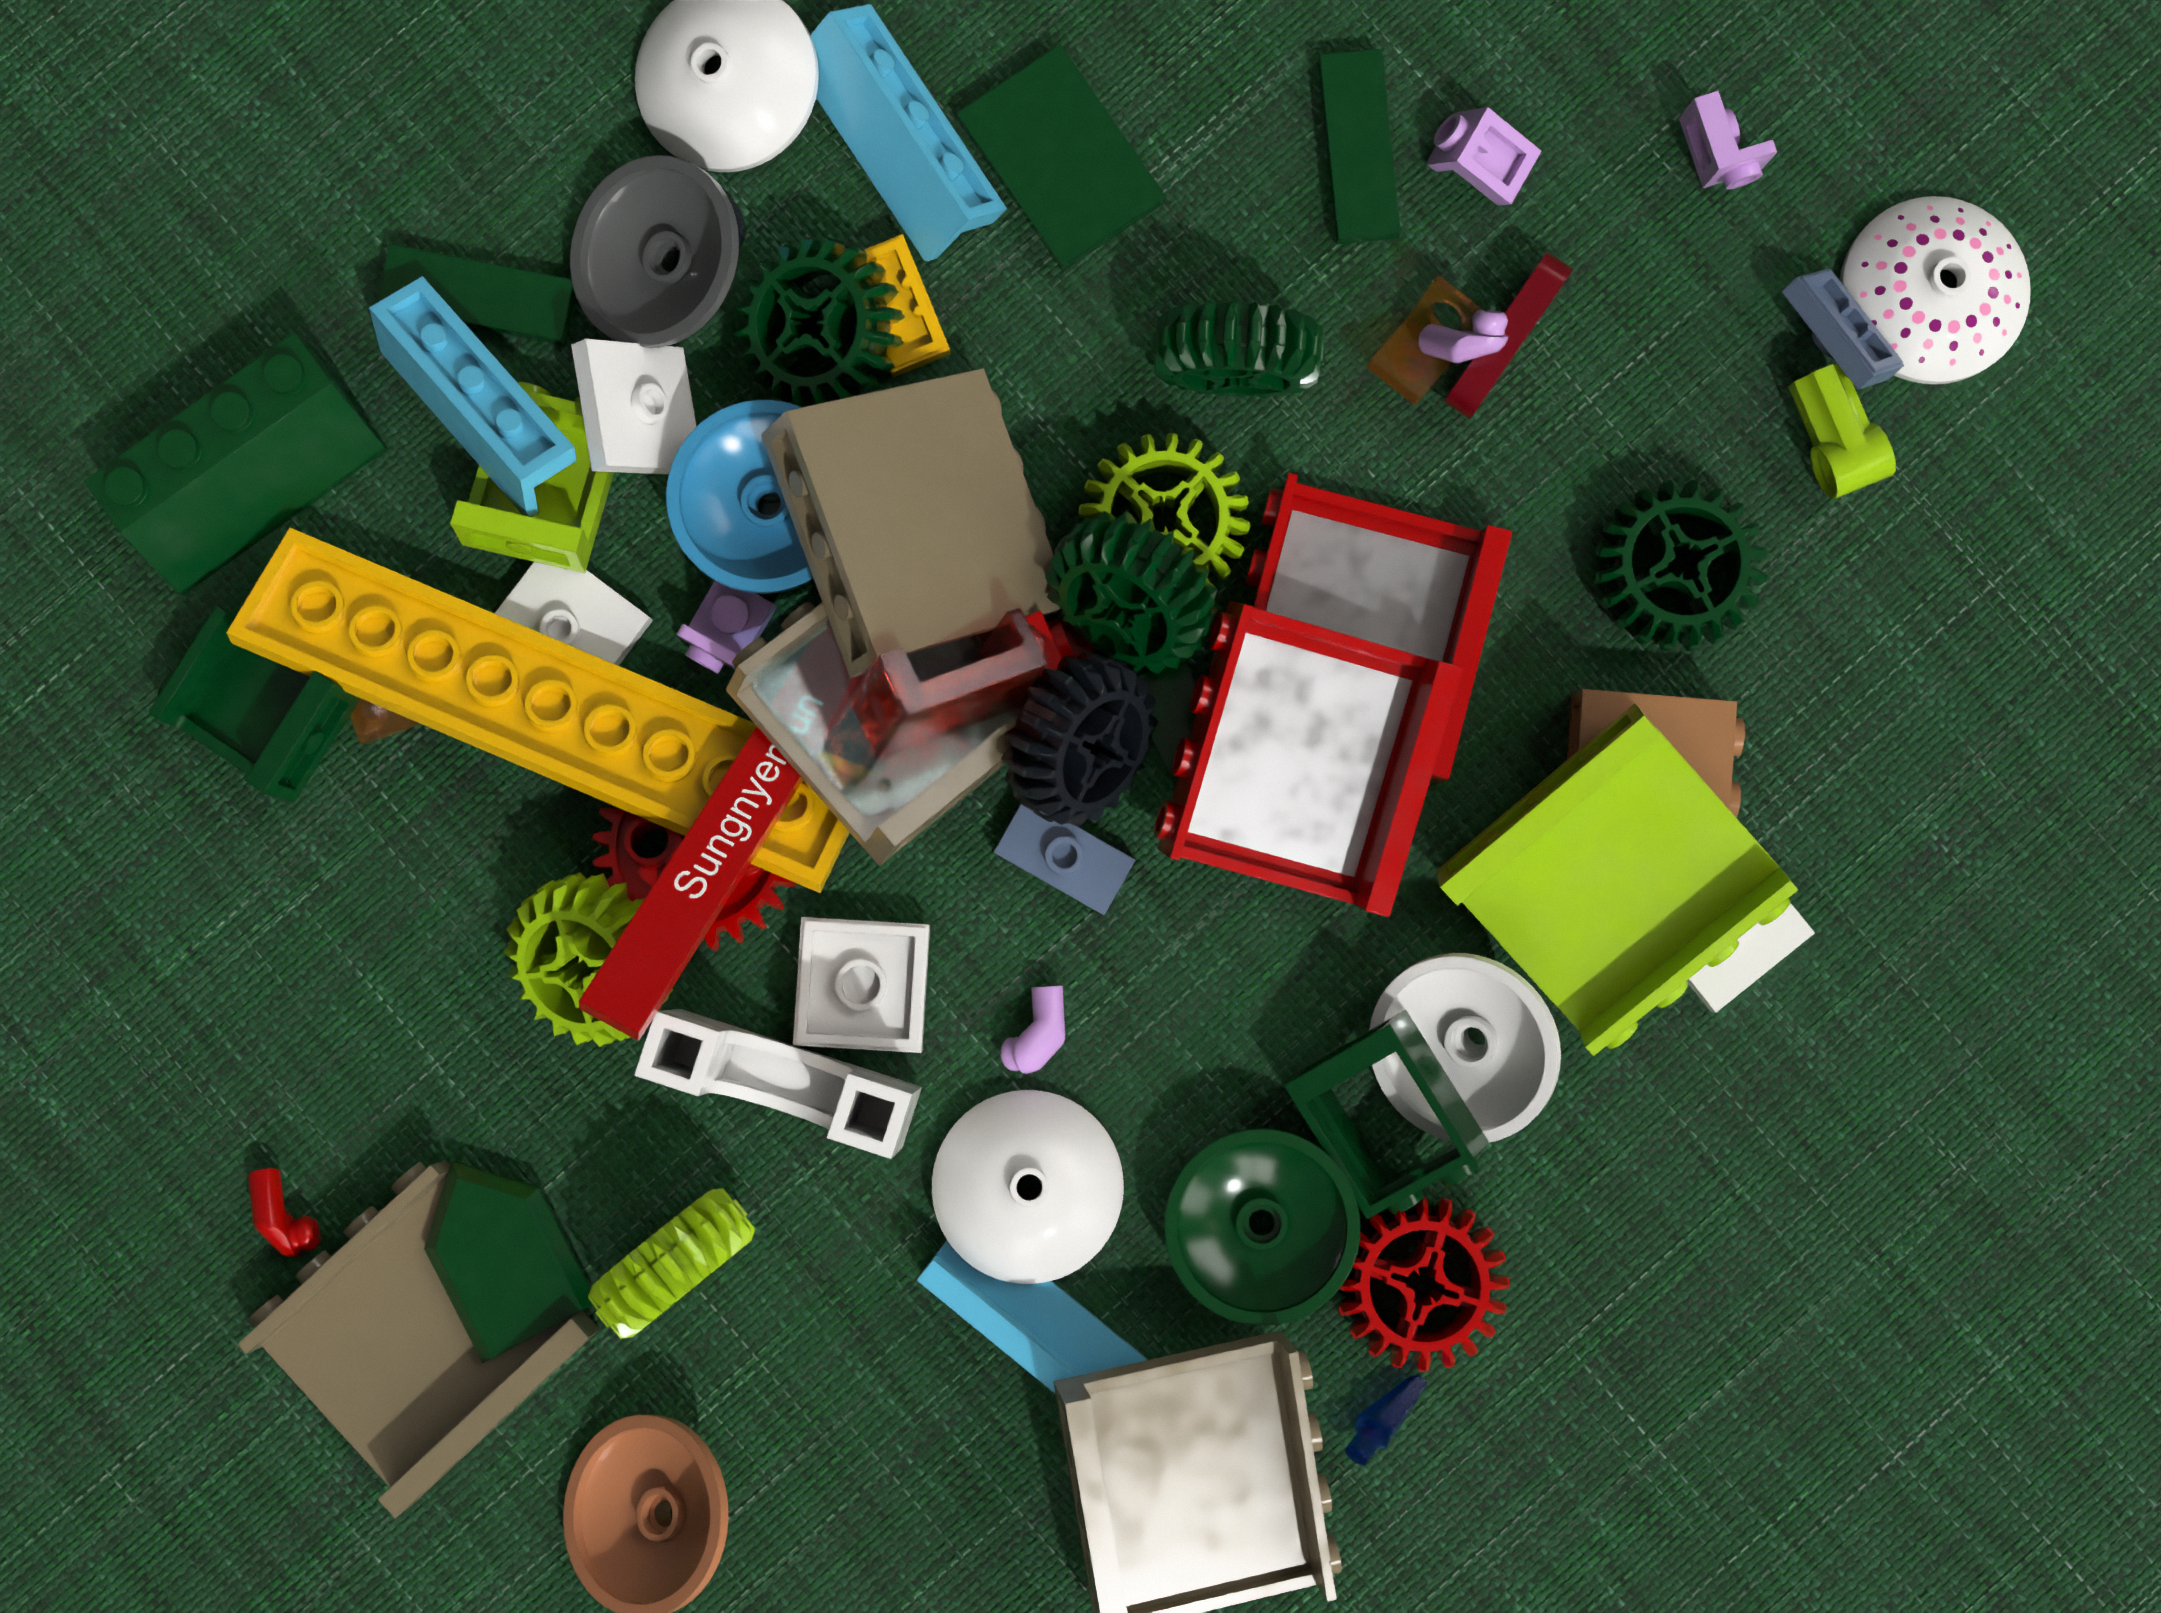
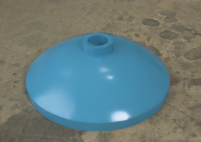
(716, 498)

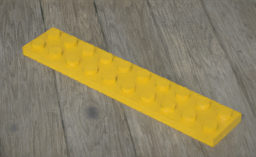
(515, 695)

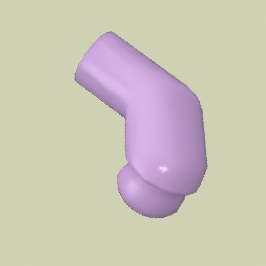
(1460, 346)
(1040, 1038)

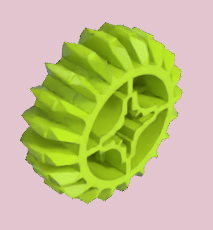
(1144, 498)
(561, 966)
(671, 1263)

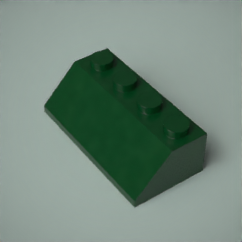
(236, 464)

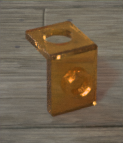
(1400, 358)

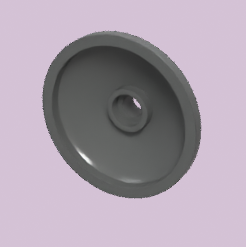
(629, 246)

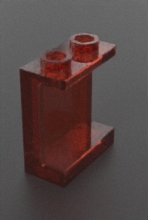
(904, 713)

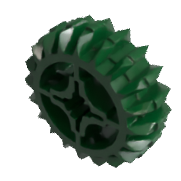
(782, 295)
(1238, 349)
(1666, 541)
(1132, 592)

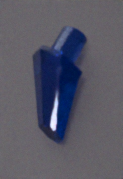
(1383, 1419)

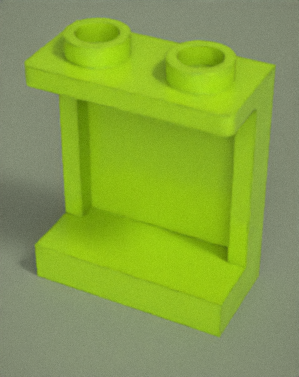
(567, 502)

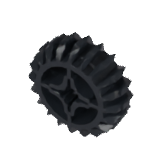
(1079, 739)

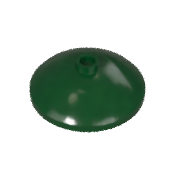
(1268, 1273)

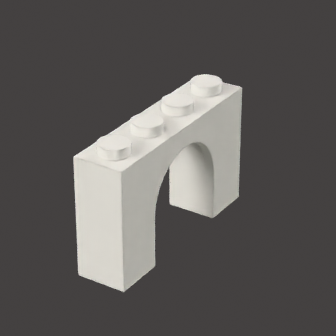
(718, 1058)

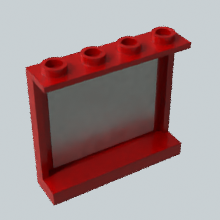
(1383, 581)
(1307, 757)

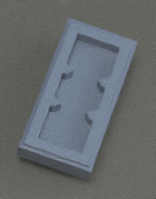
(1843, 328)
(1065, 858)

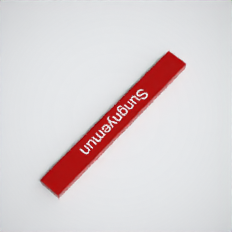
(692, 889)

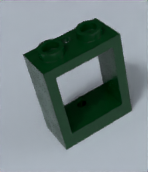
(1342, 1142)

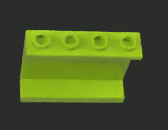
(1617, 880)

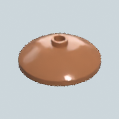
(622, 1522)

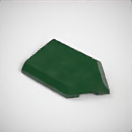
(503, 1259)

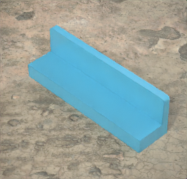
(899, 132)
(470, 392)
(1029, 1322)

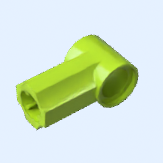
(1846, 447)

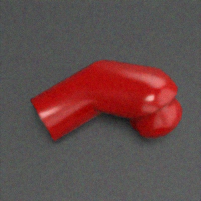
(272, 1219)

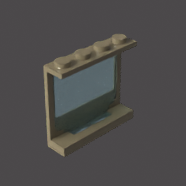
(802, 703)

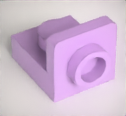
(1713, 142)
(1484, 153)
(725, 626)

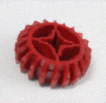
(1413, 1309)

